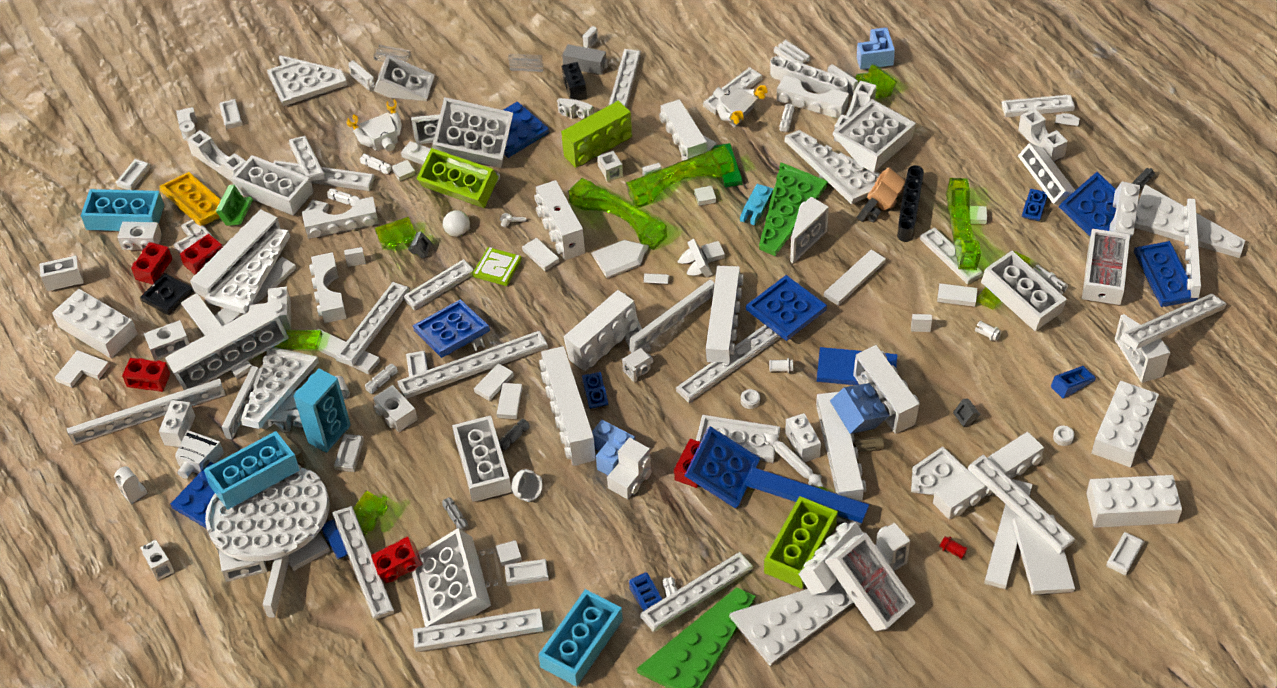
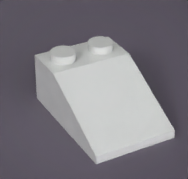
(403, 80)
(809, 227)
(1148, 361)

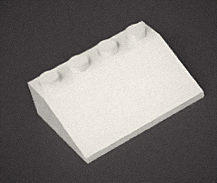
(473, 132)
(874, 134)
(450, 580)

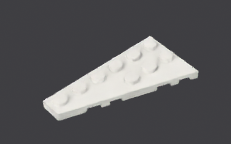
(838, 169)
(1165, 218)
(246, 279)
(275, 382)
(789, 620)

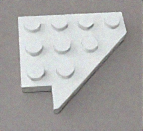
(301, 79)

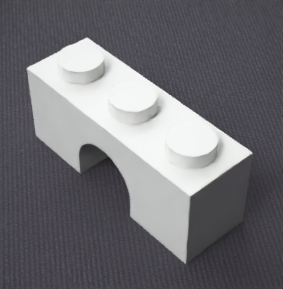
(1033, 129)
(1126, 204)

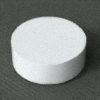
(750, 399)
(1063, 435)

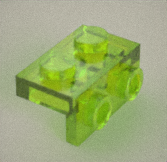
(884, 82)
(395, 233)
(369, 509)

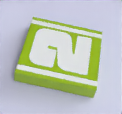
(497, 266)

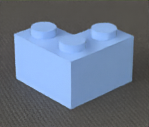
(877, 50)
(608, 441)

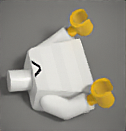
(737, 102)
(379, 131)

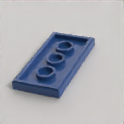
(1164, 273)
(838, 365)

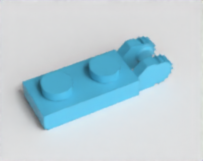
(756, 203)

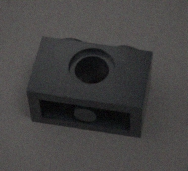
(574, 81)

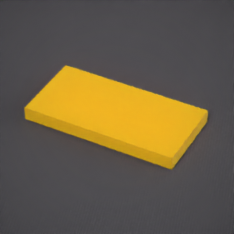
(192, 198)

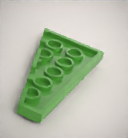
(790, 191)
(697, 649)

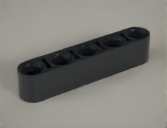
(910, 203)

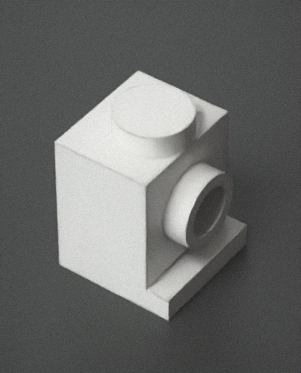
(610, 166)
(637, 364)

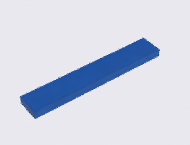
(792, 489)

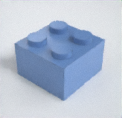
(859, 408)

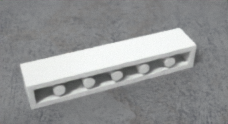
(233, 252)
(723, 314)
(840, 450)
(969, 490)

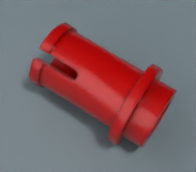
(953, 547)

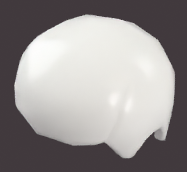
(456, 223)
(527, 485)

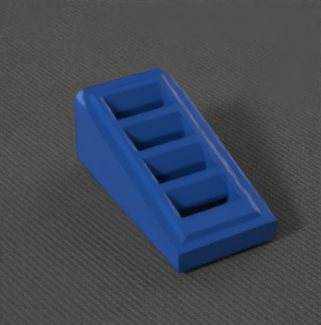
(1070, 381)
(641, 584)

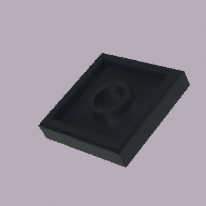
(166, 294)

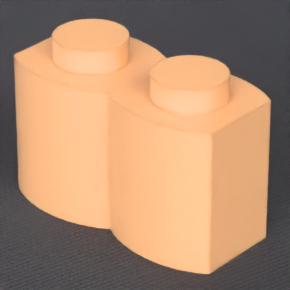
(886, 189)

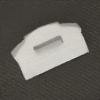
(1067, 119)
(656, 278)

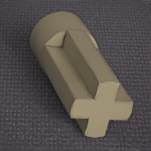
(869, 444)

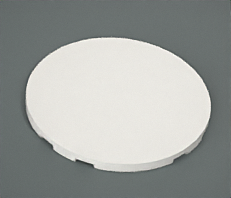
(272, 520)

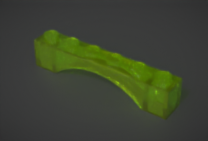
(711, 163)
(591, 197)
(965, 244)

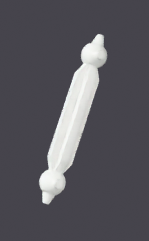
(793, 459)

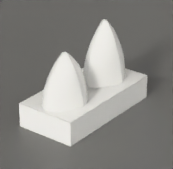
(695, 254)

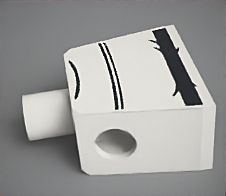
(196, 453)

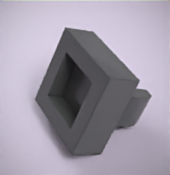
(869, 211)
(420, 245)
(966, 412)

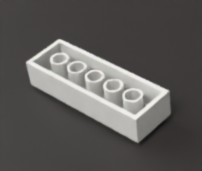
(227, 347)
(567, 406)

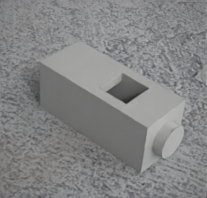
(589, 59)

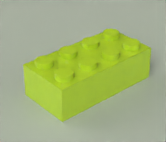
(596, 134)
(457, 178)
(799, 539)

